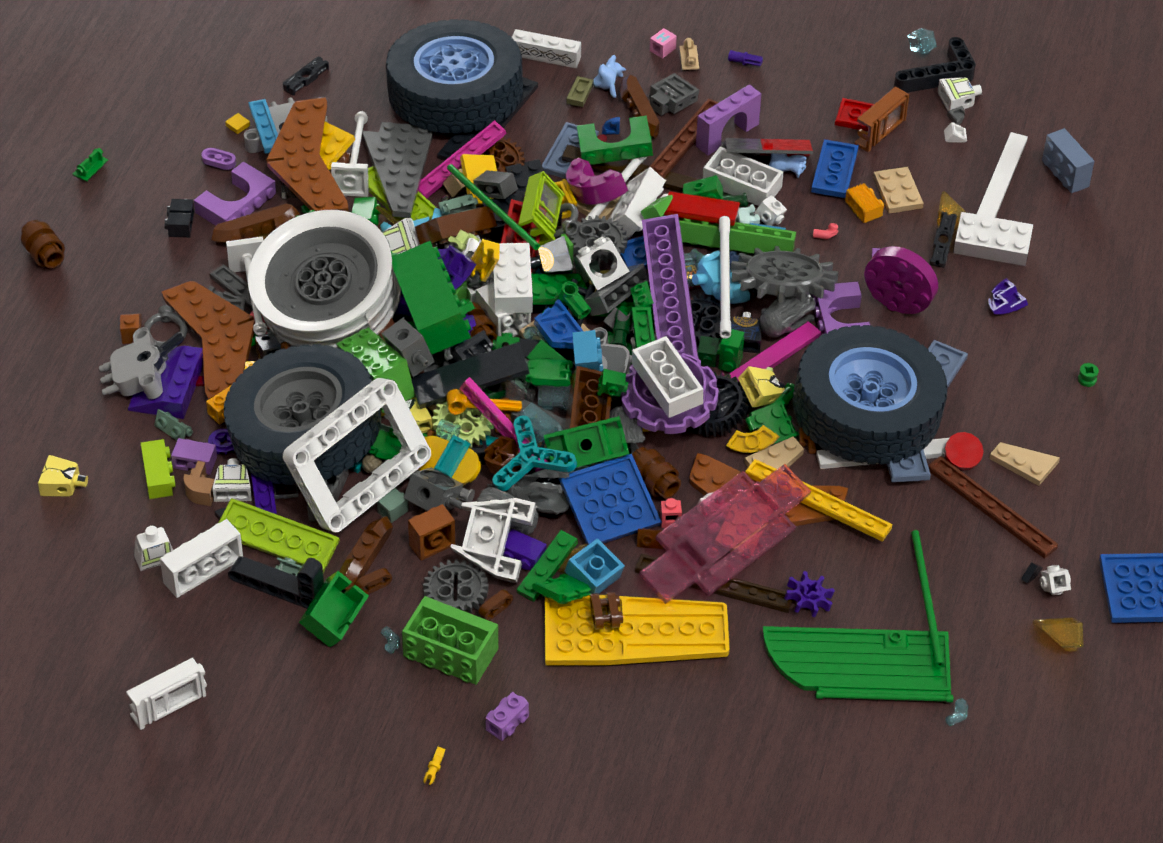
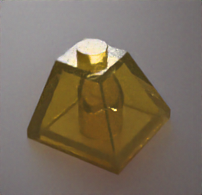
(1063, 631)

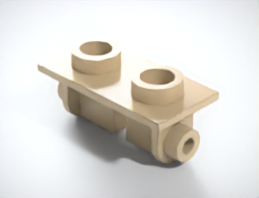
(689, 55)

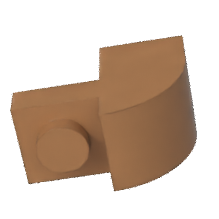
(198, 487)

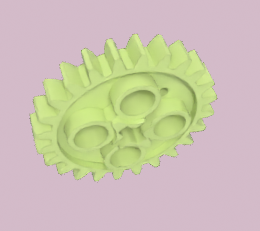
(478, 427)

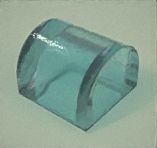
(447, 429)

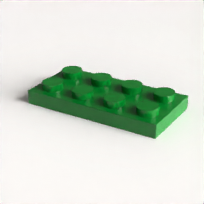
(548, 286)

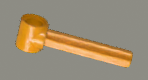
(458, 402)

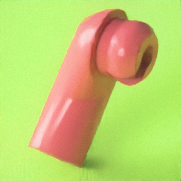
(826, 234)

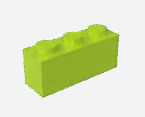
(158, 469)

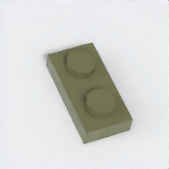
(580, 91)

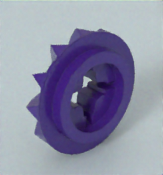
(219, 436)

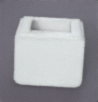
(955, 133)

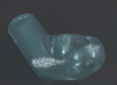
(530, 331)

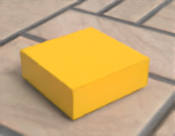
(237, 123)

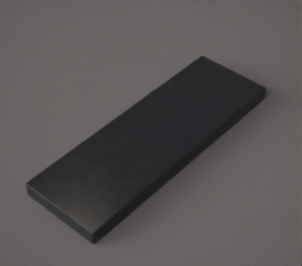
(483, 369)

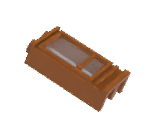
(882, 118)

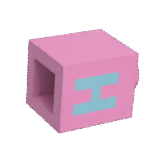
(663, 43)

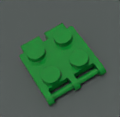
(549, 372)
(774, 419)
(385, 446)
(562, 589)

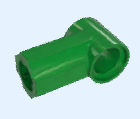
(574, 300)

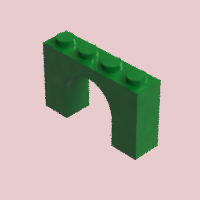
(636, 145)

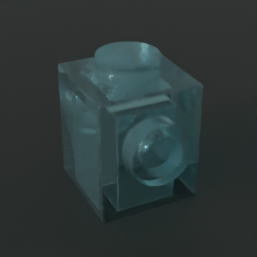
(922, 41)

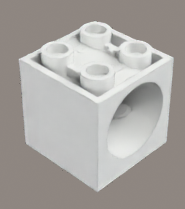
(617, 269)

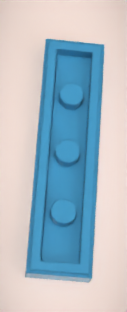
(263, 123)

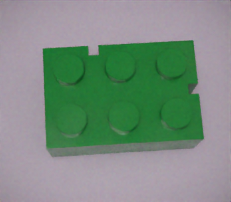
(332, 610)

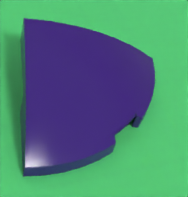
(457, 266)
(1006, 298)

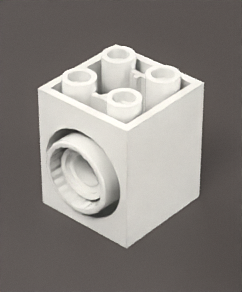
(504, 321)

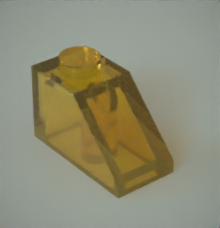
(948, 205)

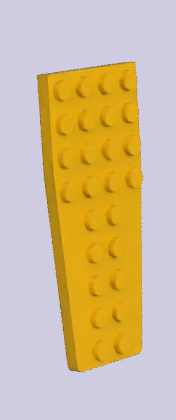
(648, 632)

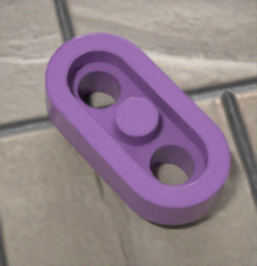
(218, 158)

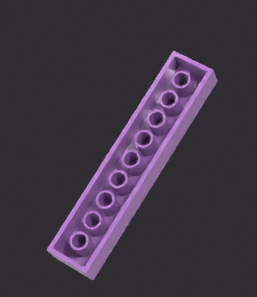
(669, 283)

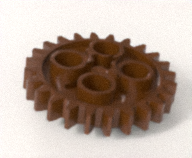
(505, 154)

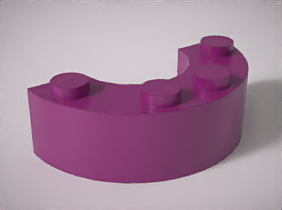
(591, 188)

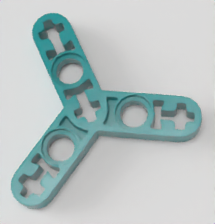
(528, 463)

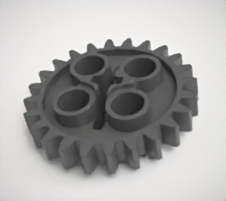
(586, 236)
(471, 585)

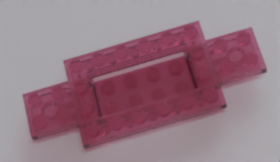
(719, 526)

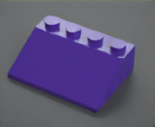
(177, 383)

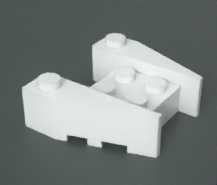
(488, 535)

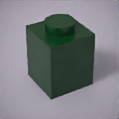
(708, 351)

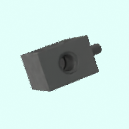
(409, 345)
(432, 488)

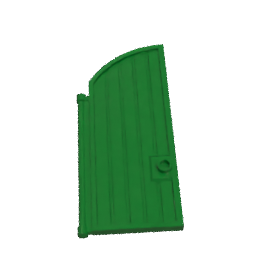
(861, 662)

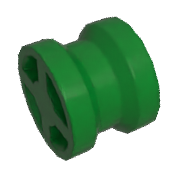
(1088, 375)

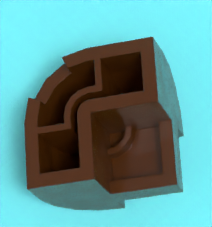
(500, 453)

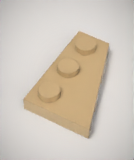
(781, 453)
(1024, 462)

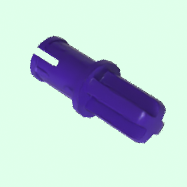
(745, 58)

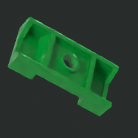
(606, 439)

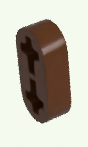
(374, 581)
(495, 605)

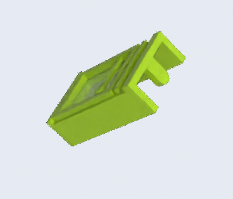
(542, 206)

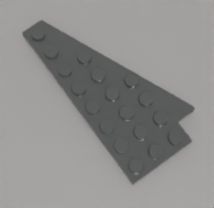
(399, 162)

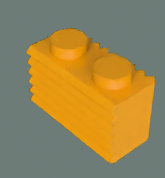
(864, 203)

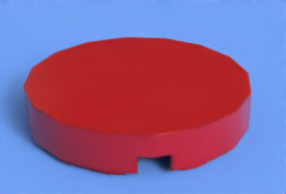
(963, 450)

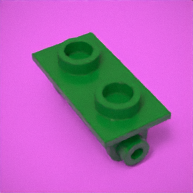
(91, 165)
(642, 295)

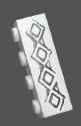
(548, 48)

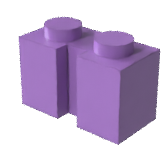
(188, 452)

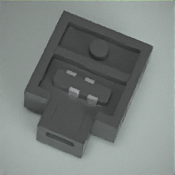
(672, 95)

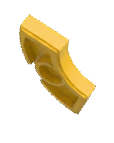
(752, 441)

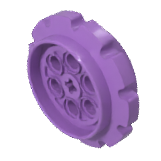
(641, 404)

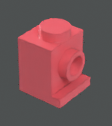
(669, 508)

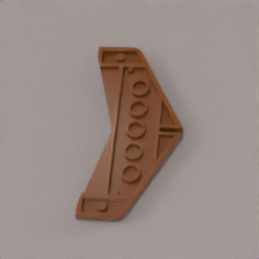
(298, 161)
(223, 329)
(710, 475)

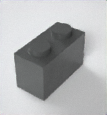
(496, 184)

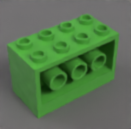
(379, 360)
(450, 640)

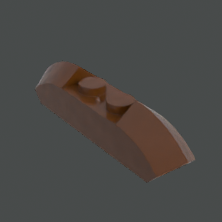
(636, 100)
(254, 224)
(366, 549)

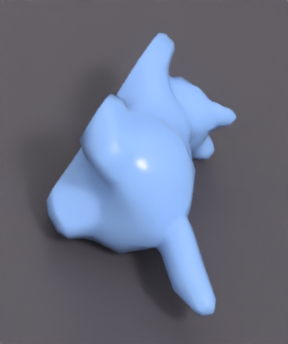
(607, 75)
(793, 163)

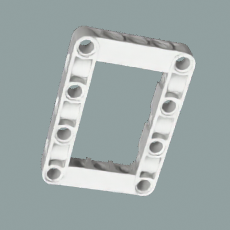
(338, 425)

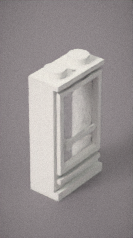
(167, 692)

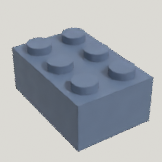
(1068, 160)

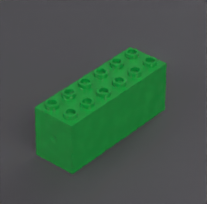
(431, 297)

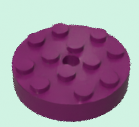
(916, 278)

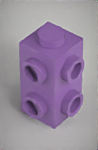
(507, 716)

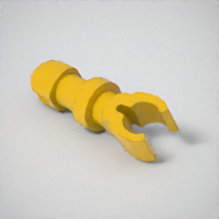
(434, 765)

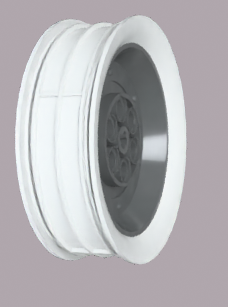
(324, 278)

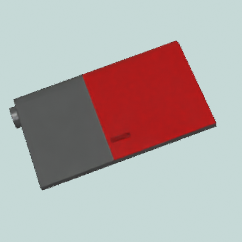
(765, 147)

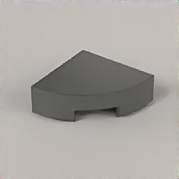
(956, 115)

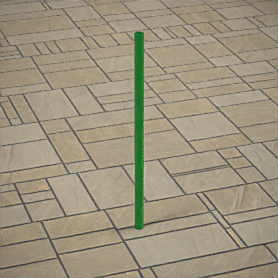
(489, 203)
(927, 599)

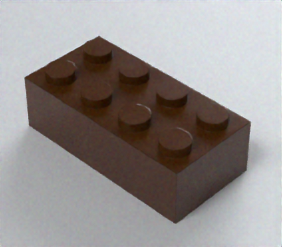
(441, 228)
(583, 401)

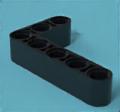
(928, 77)
(280, 584)

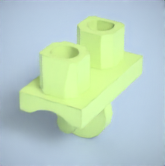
(462, 240)

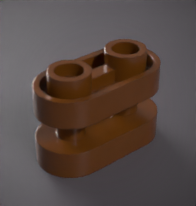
(614, 616)

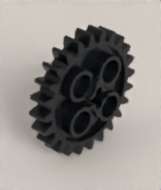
(712, 316)

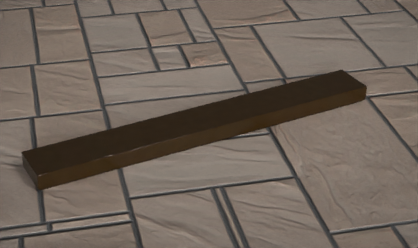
(673, 180)
(739, 590)

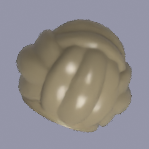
(370, 463)

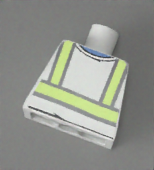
(958, 92)
(401, 236)
(232, 482)
(151, 547)

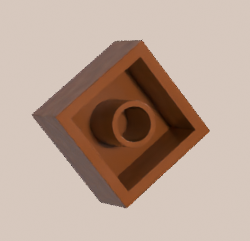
(431, 532)

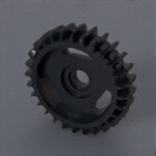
(729, 394)

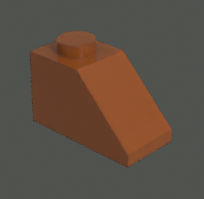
(128, 325)

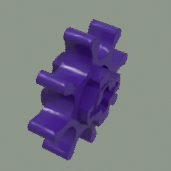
(809, 594)

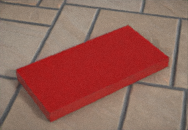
(702, 208)

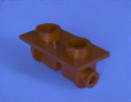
(647, 539)

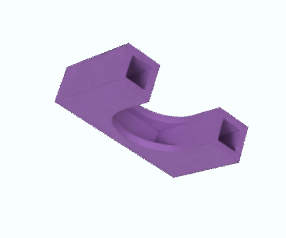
(710, 123)
(247, 178)
(844, 297)

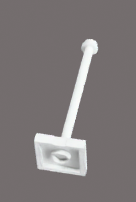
(353, 177)
(239, 259)

